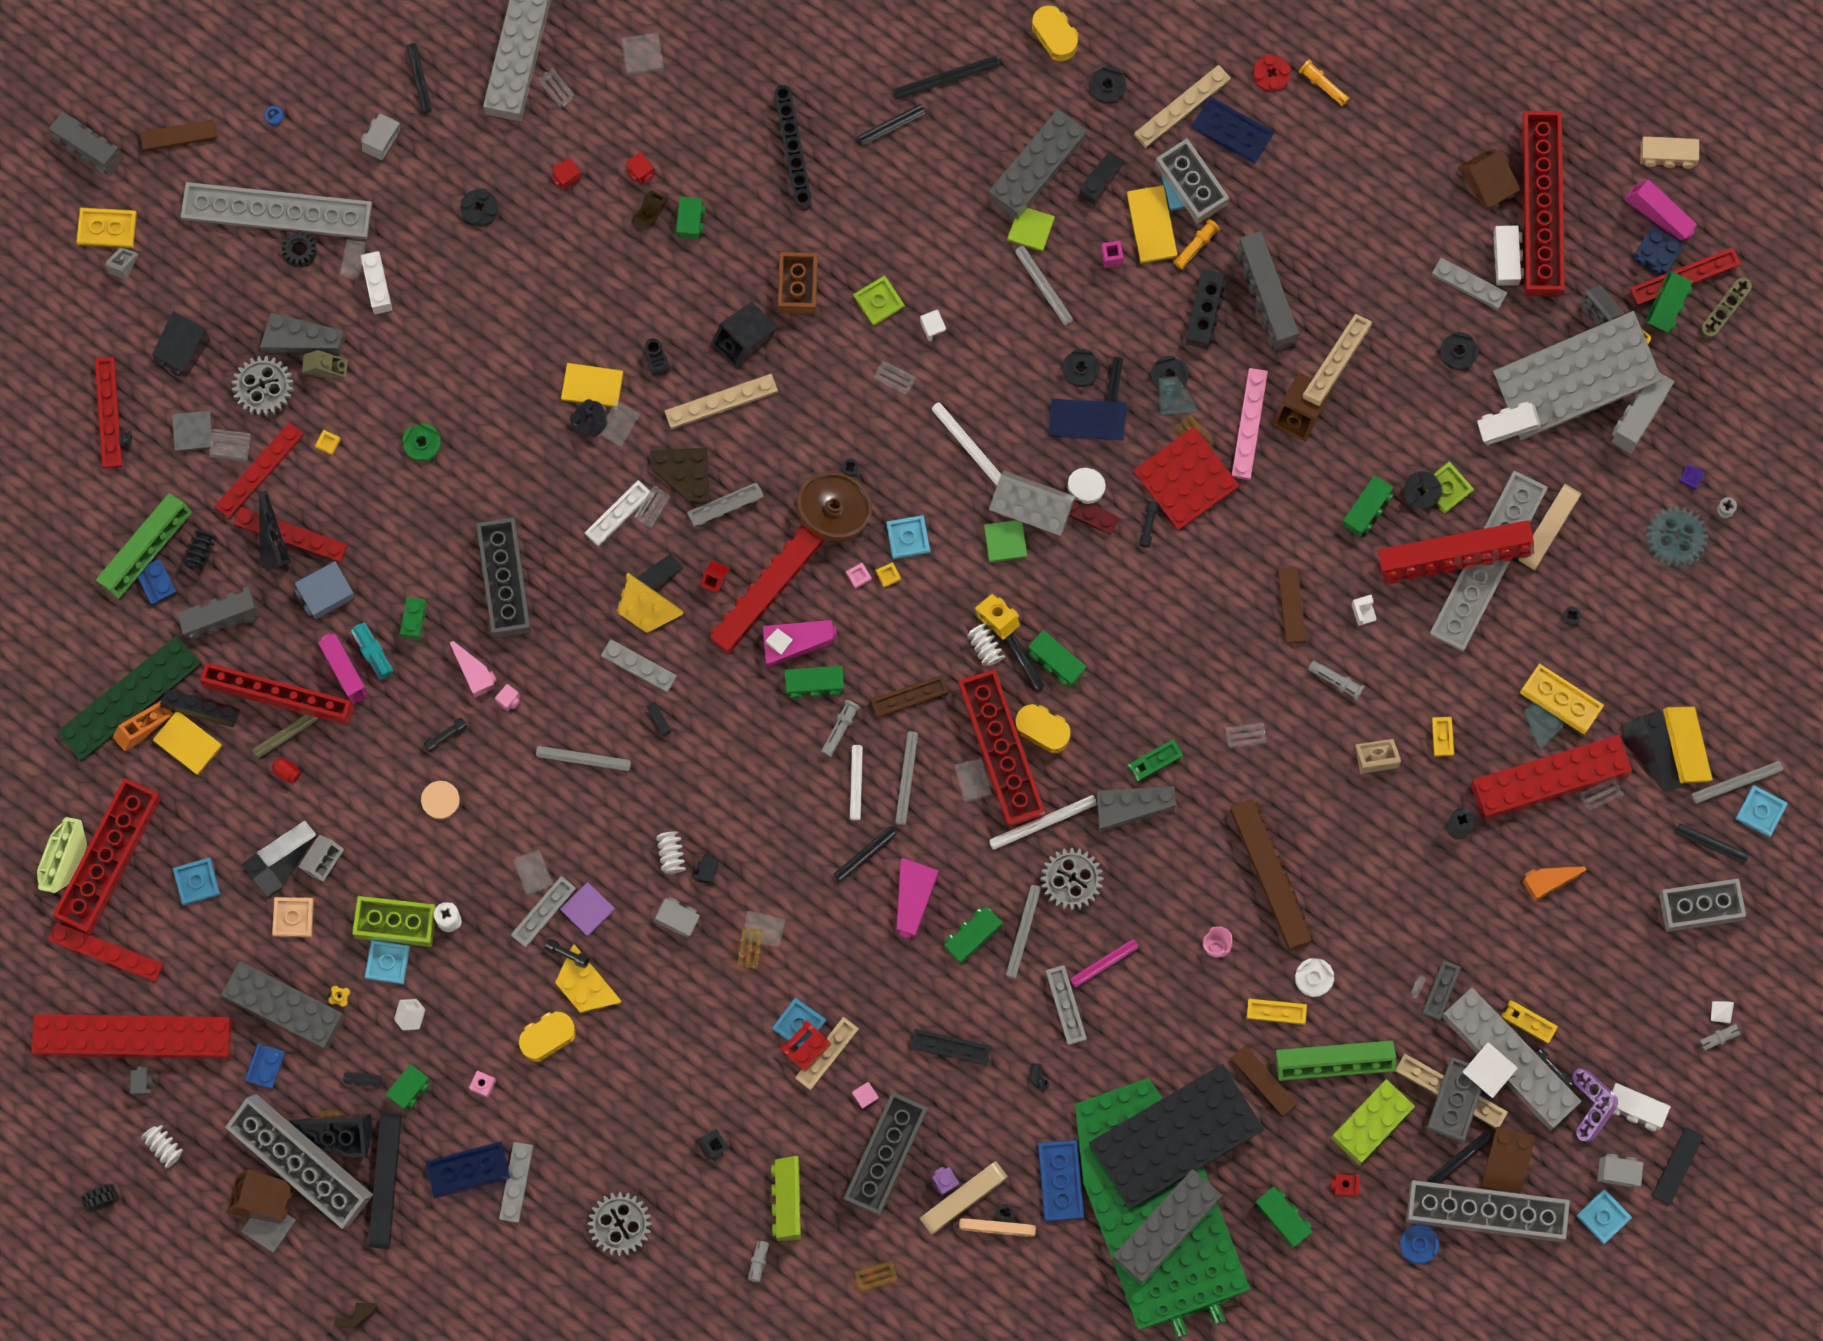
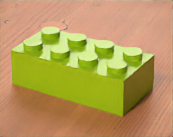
(394, 921)
(1372, 1122)

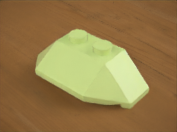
(62, 855)

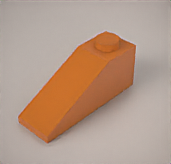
(141, 726)
(1547, 880)

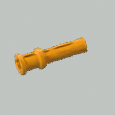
(1317, 77)
(1202, 238)

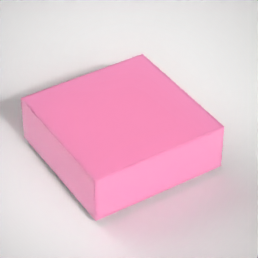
(858, 575)
(865, 1095)

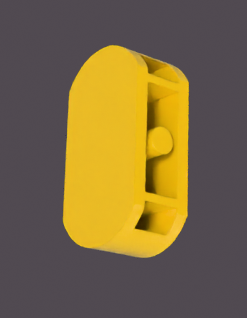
(1055, 33)
(1043, 728)
(546, 1036)

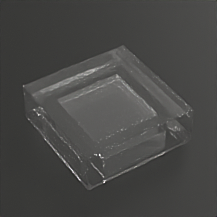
(1417, 987)

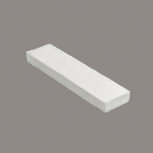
(617, 513)

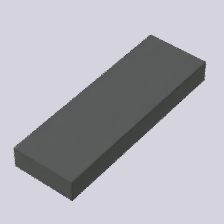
(1441, 990)

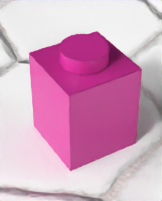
(1112, 254)

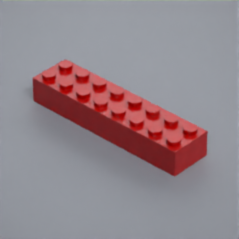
(1456, 552)
(1001, 748)
(1551, 777)
(107, 856)

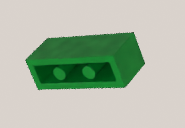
(1668, 302)
(1368, 507)
(1056, 659)
(814, 681)
(972, 934)
(1284, 1217)

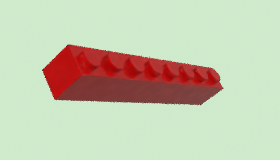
(766, 589)
(277, 694)

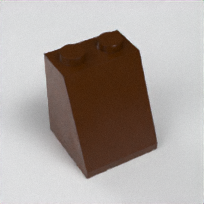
(1490, 178)
(1297, 414)
(259, 1197)

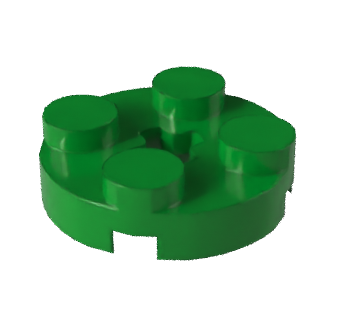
(417, 433)

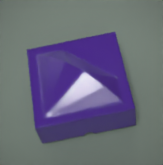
(1691, 476)

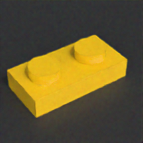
(1442, 736)

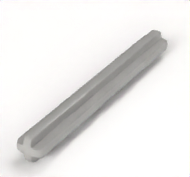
(1043, 285)
(583, 758)
(906, 779)
(1737, 782)
(1023, 931)

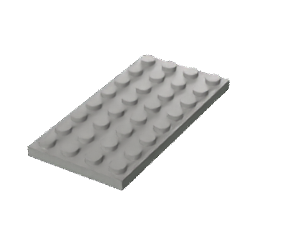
(1581, 373)

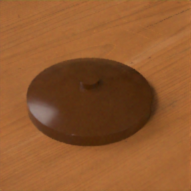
(834, 506)

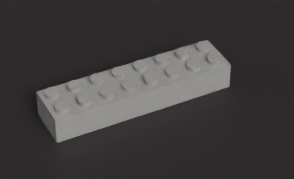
(516, 58)
(1533, 1080)
(299, 1161)
(1487, 1211)

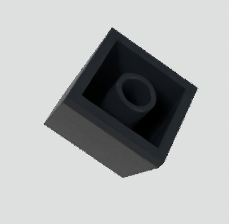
(743, 334)
(180, 345)

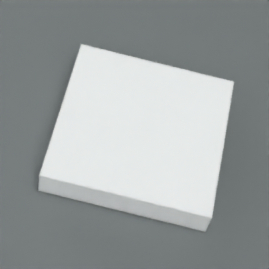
(1490, 1069)

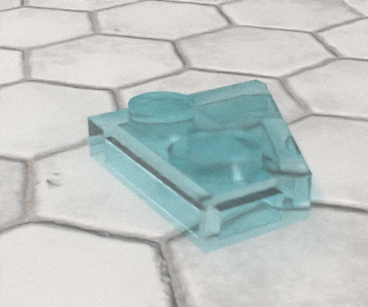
(1174, 397)
(1542, 724)

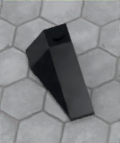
(272, 545)
(1652, 745)
(276, 861)
(340, 1134)

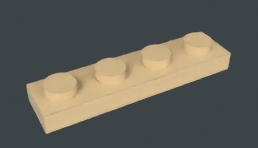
(839, 1039)

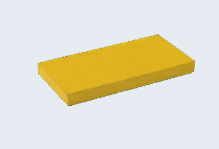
(1152, 224)
(1561, 699)
(1687, 744)

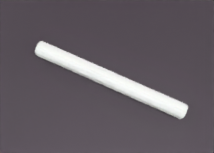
(966, 442)
(1043, 822)

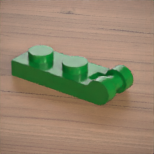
(1155, 760)

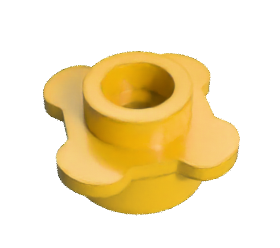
(344, 996)

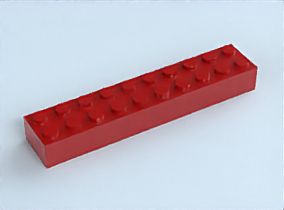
(1542, 203)
(132, 1036)

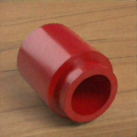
(286, 770)

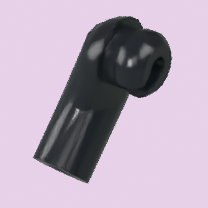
(1036, 1079)

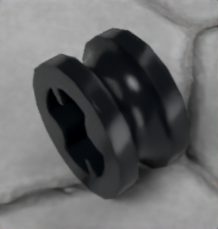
(126, 439)
(856, 467)
(1571, 610)
(1003, 1207)

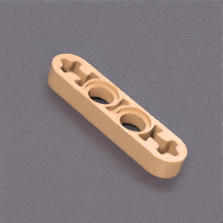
(997, 1227)

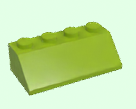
(787, 1199)

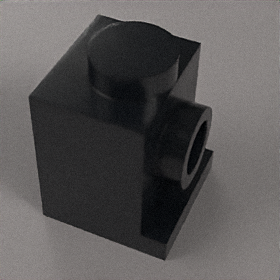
(707, 870)
(714, 1139)

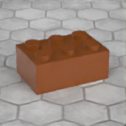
(798, 283)

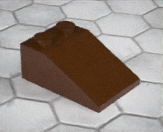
(1508, 1160)

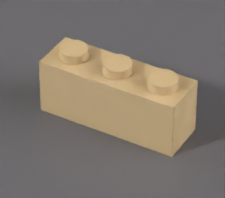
(1669, 152)

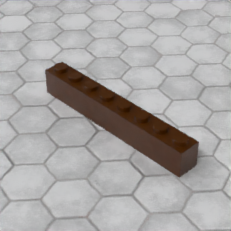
(1270, 874)

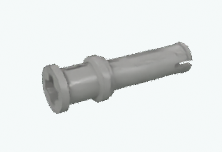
(1344, 683)
(844, 720)

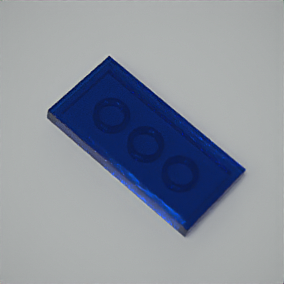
(1232, 130)
(1087, 419)
(467, 1169)

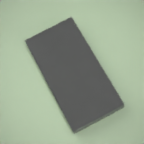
(1454, 1103)

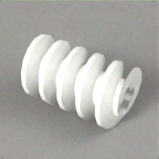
(984, 645)
(669, 853)
(446, 910)
(162, 1145)

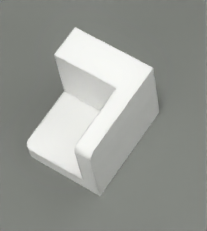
(932, 324)
(1364, 610)
(409, 1014)

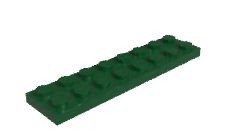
(129, 698)

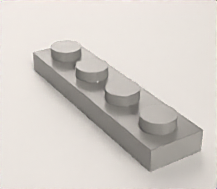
(1469, 283)
(725, 504)
(639, 666)
(543, 912)
(1066, 1005)
(516, 1185)

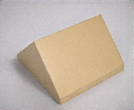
(1377, 756)

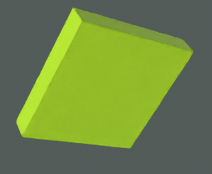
(1031, 229)
(879, 301)
(1454, 487)

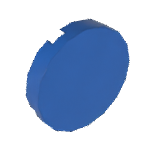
(1419, 1244)

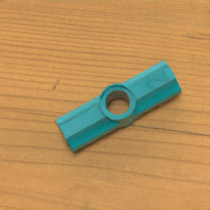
(372, 651)

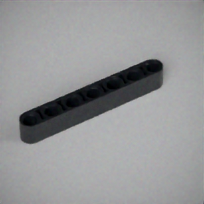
(793, 156)
(385, 1181)

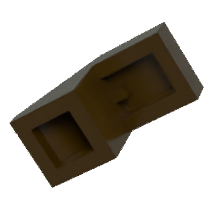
(650, 210)
(362, 1313)

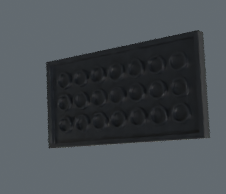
(1176, 1136)

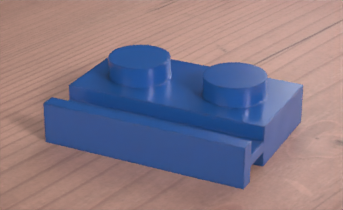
(156, 582)
(265, 1066)

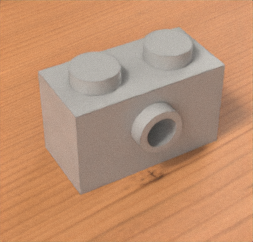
(380, 136)
(321, 858)
(676, 917)
(1620, 1171)

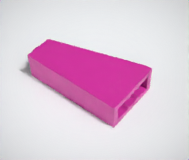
(1661, 210)
(805, 636)
(343, 668)
(914, 894)

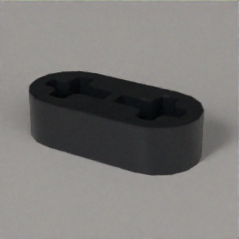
(658, 719)

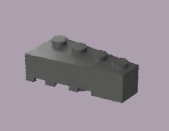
(86, 144)
(300, 337)
(218, 614)
(1132, 805)

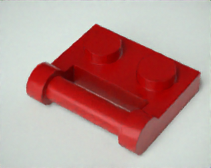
(809, 1050)

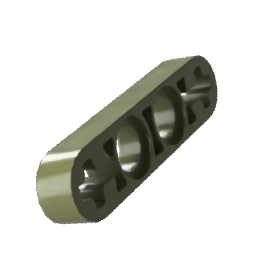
(1726, 308)

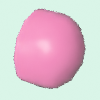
(1218, 942)

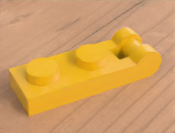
(1529, 1022)

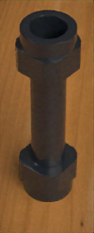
(1151, 509)
(431, 744)
(580, 959)
(1544, 1057)

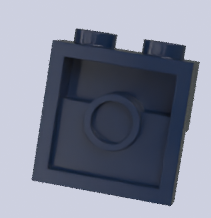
(1658, 251)

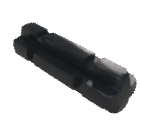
(362, 1079)

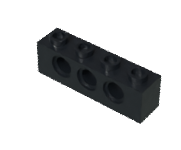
(1196, 336)

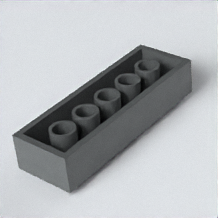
(1037, 164)
(1267, 291)
(503, 578)
(282, 1006)
(885, 1154)
(1167, 1227)

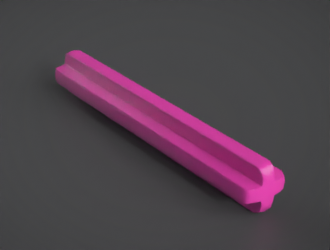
(1104, 963)

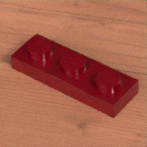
(1094, 517)

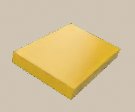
(106, 227)
(591, 383)
(187, 743)

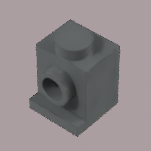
(141, 1082)

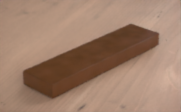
(178, 135)
(1291, 605)
(909, 696)
(1263, 1081)

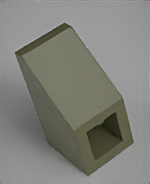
(324, 365)

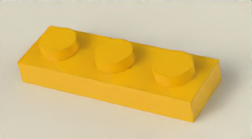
(1276, 1011)

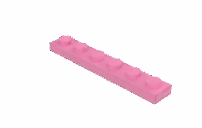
(1249, 424)

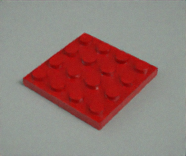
(1186, 478)

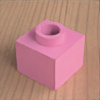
(508, 698)
(482, 1090)

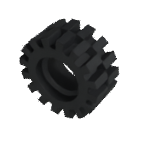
(296, 239)
(100, 1198)

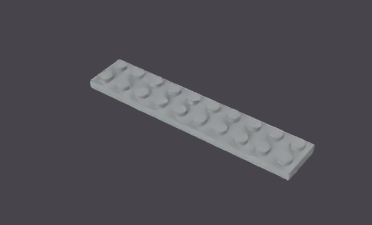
(276, 210)
(1477, 585)

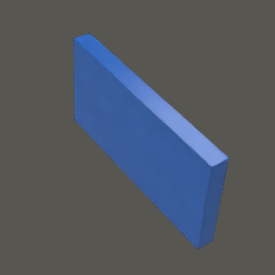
(1061, 1180)

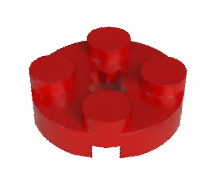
(1272, 83)

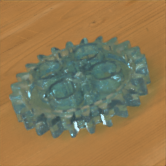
(1672, 552)

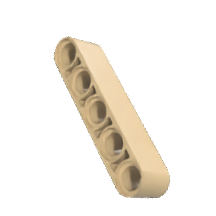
(1551, 524)
(963, 1198)

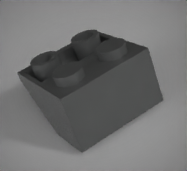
(1600, 306)

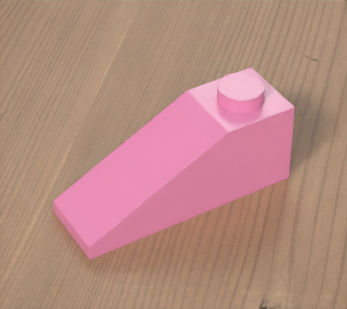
(475, 672)

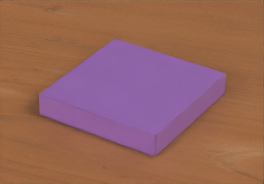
(587, 909)

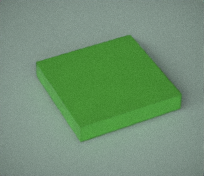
(1005, 541)

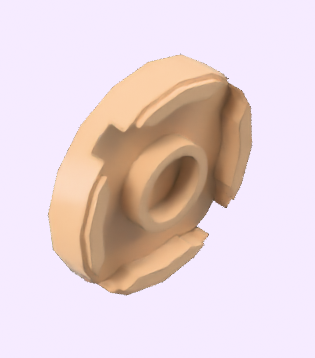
(440, 800)

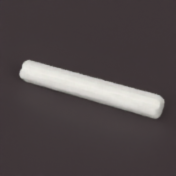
(856, 780)

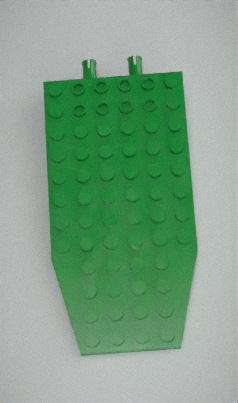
(1200, 1271)

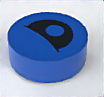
(274, 115)

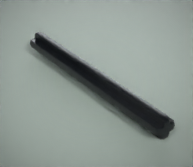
(946, 77)

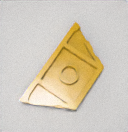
(645, 606)
(585, 986)

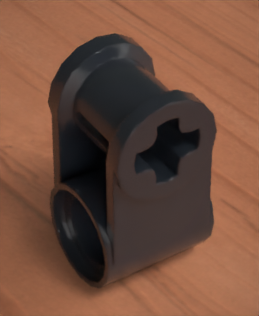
(656, 360)

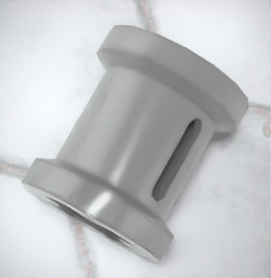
(1721, 508)

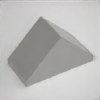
(121, 262)

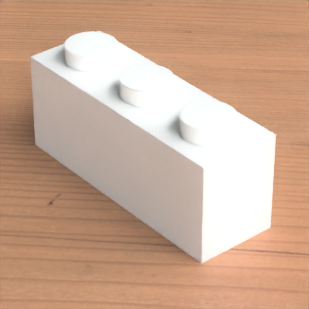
(1508, 255)
(376, 282)
(1509, 423)
(1640, 1108)

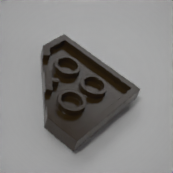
(684, 472)

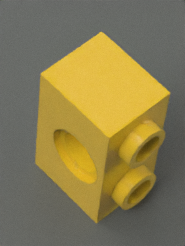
(988, 613)

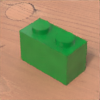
(689, 218)
(413, 619)
(408, 1088)

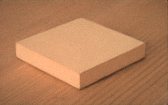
(292, 917)

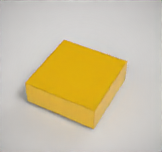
(327, 442)
(888, 575)

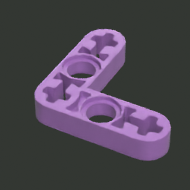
(1600, 1101)

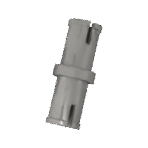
(1720, 1037)
(758, 1261)

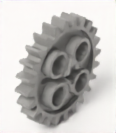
(256, 371)
(1081, 864)
(604, 1232)

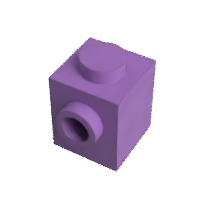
(945, 1181)

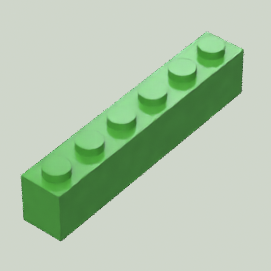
(143, 545)
(1335, 1060)

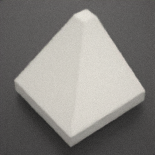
(778, 641)
(1721, 1011)

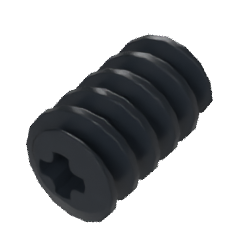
(198, 549)
(1463, 816)

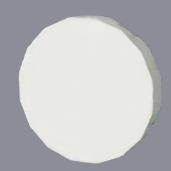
(1086, 485)
(1314, 977)

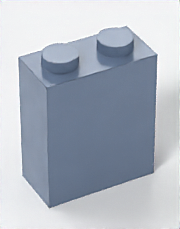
(324, 591)

